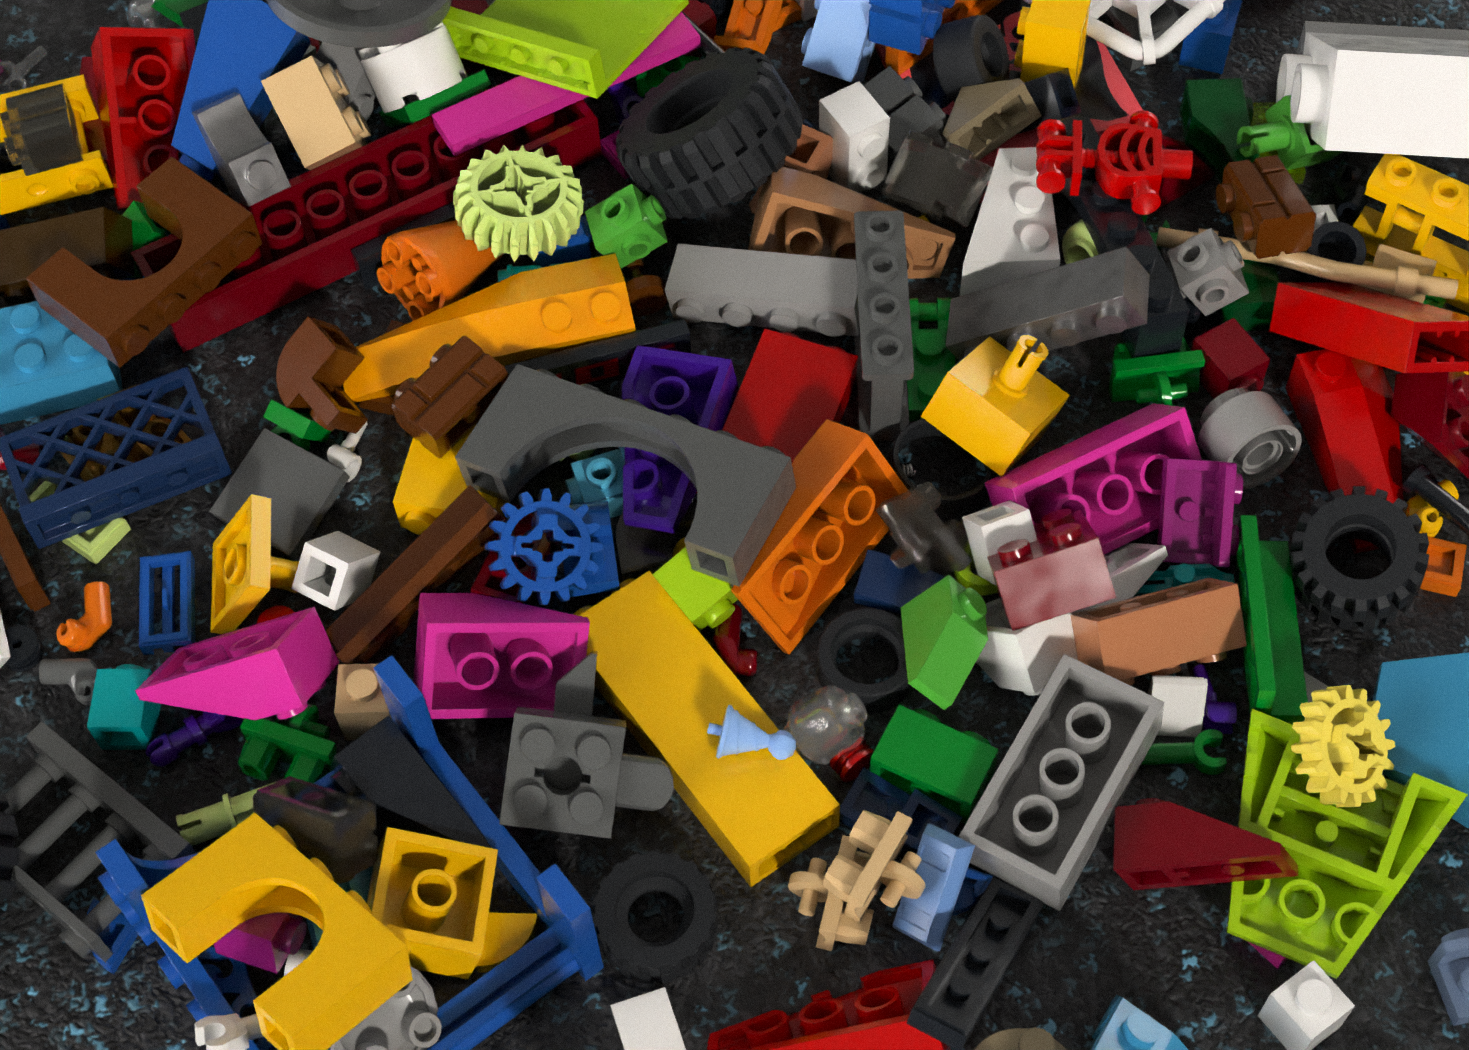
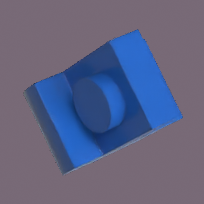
(607, 576)

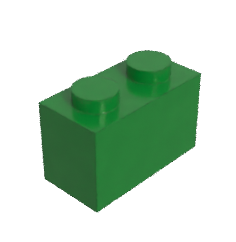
(935, 760)

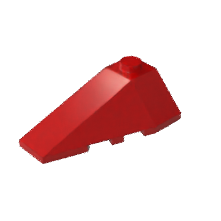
(1348, 424)
(855, 1021)

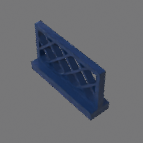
(124, 484)

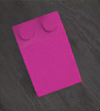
(492, 654)
(248, 670)

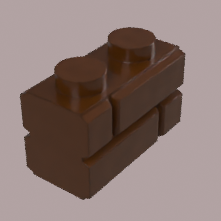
(1266, 207)
(448, 395)

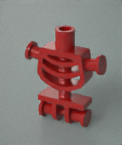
(1125, 164)

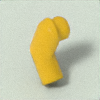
(1429, 515)

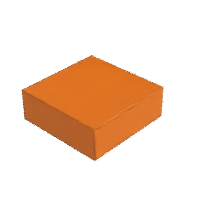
(1444, 567)

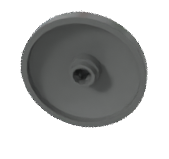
(361, 21)

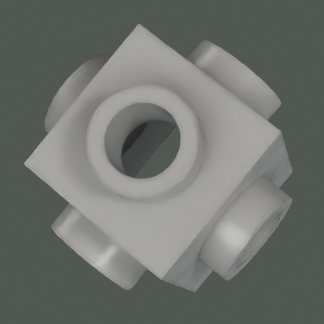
(1208, 271)

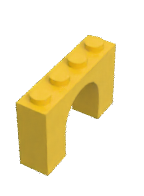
(261, 873)

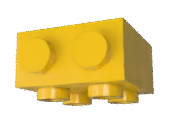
(431, 486)

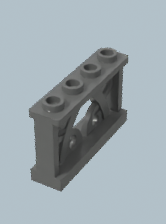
(884, 324)

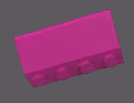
(1105, 474)

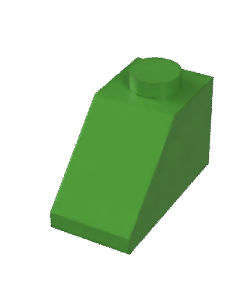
(943, 639)

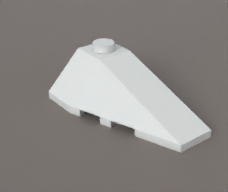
(1030, 654)

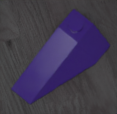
(677, 384)

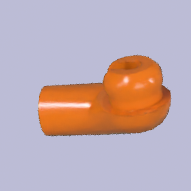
(93, 624)

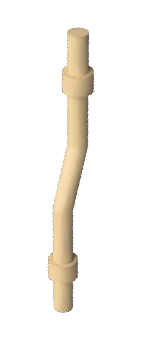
(1402, 281)

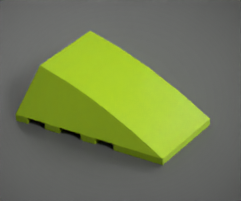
(1345, 856)

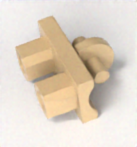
(859, 884)
(834, 923)

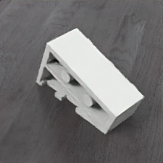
(1014, 226)

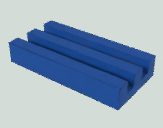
(169, 637)

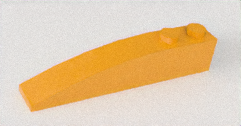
(509, 320)

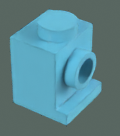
(599, 479)

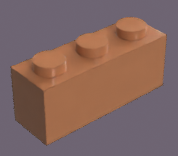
(1161, 630)

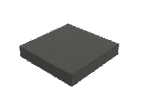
(295, 480)

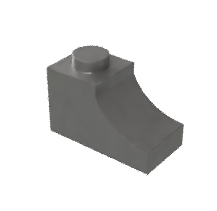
(240, 151)

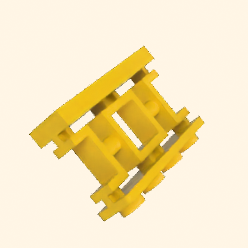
(1431, 193)

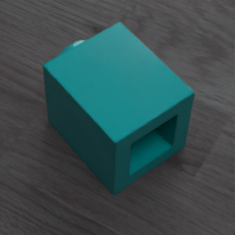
(116, 713)

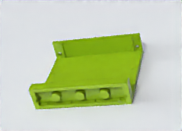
(562, 41)

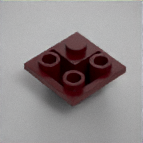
(1436, 414)

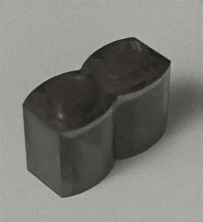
(41, 130)

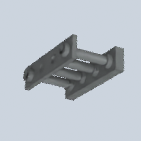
(90, 790)

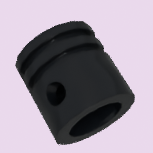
(1335, 242)

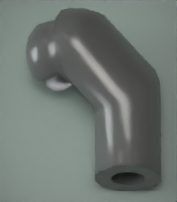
(75, 672)

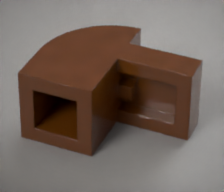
(312, 373)

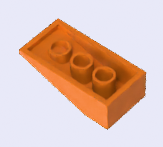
(819, 533)

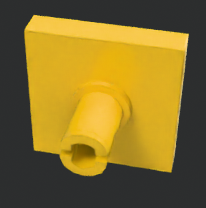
(245, 567)

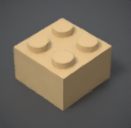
(315, 111)

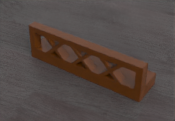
(423, 567)

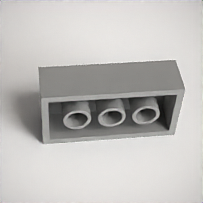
(1062, 781)

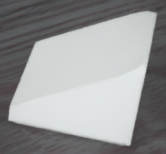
(1183, 704)

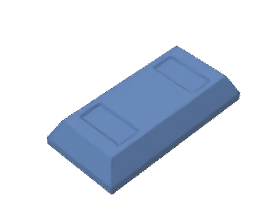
(943, 871)

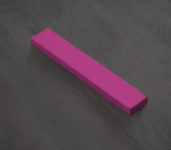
(527, 100)

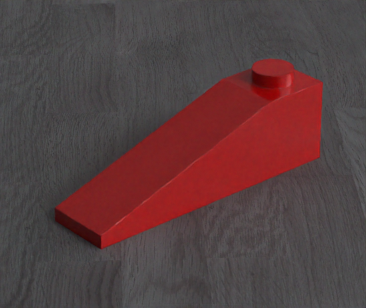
(139, 99)

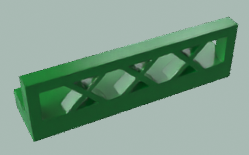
(1270, 625)

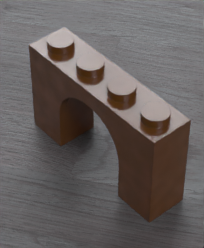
(127, 314)

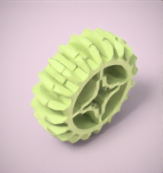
(518, 202)

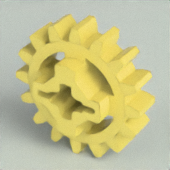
(1343, 746)

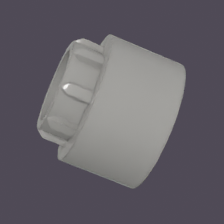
(1251, 433)

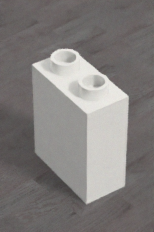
(1380, 93)

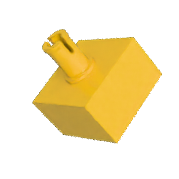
(996, 402)

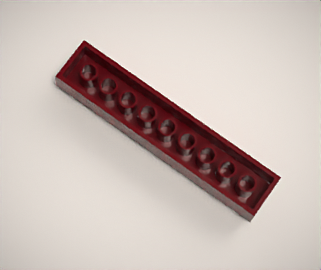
(347, 203)

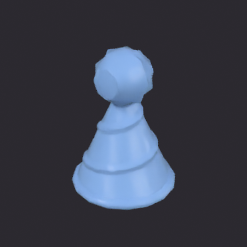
(742, 735)

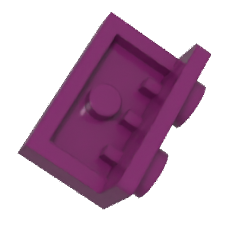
(1199, 511)

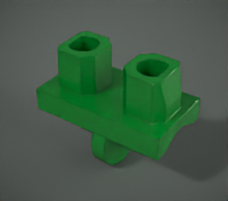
(1155, 377)
(290, 740)

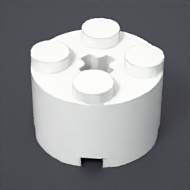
(413, 68)

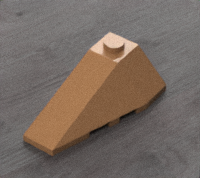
(816, 218)

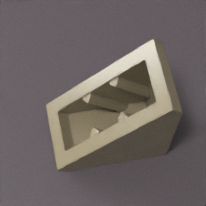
(989, 115)

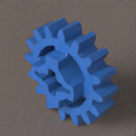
(546, 522)

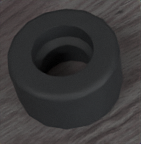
(969, 54)

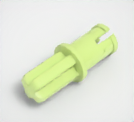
(216, 818)

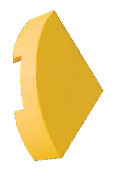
(505, 936)

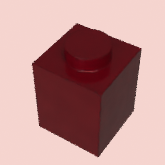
(1230, 359)

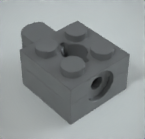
(572, 774)

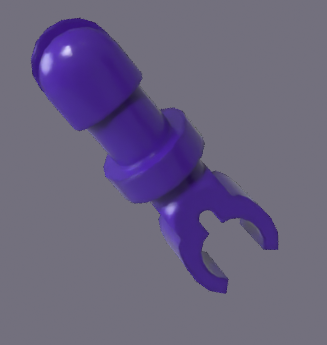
(166, 748)

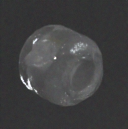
(827, 724)

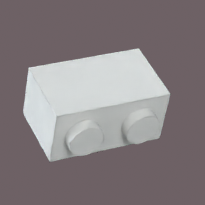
(858, 136)

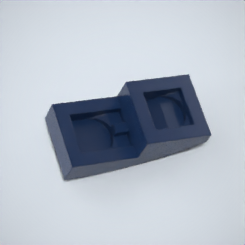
(889, 587)
(885, 799)

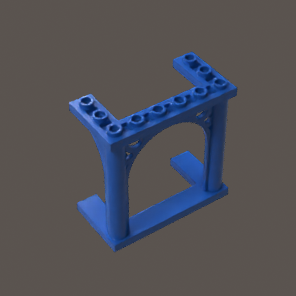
(475, 1012)

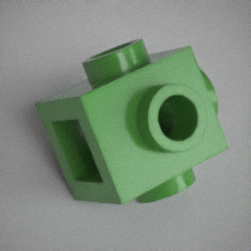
(627, 225)

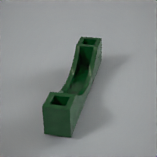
(1210, 122)

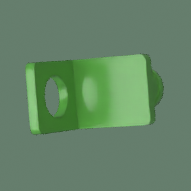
(1285, 137)

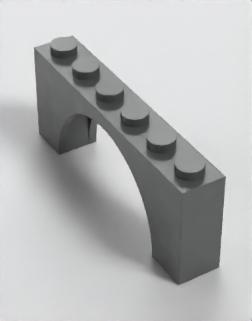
(548, 418)

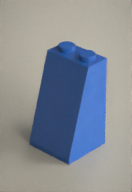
(234, 53)

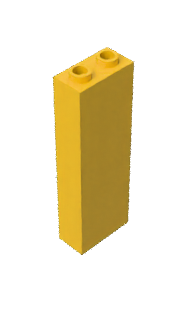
(668, 689)

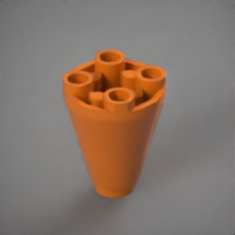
(431, 267)

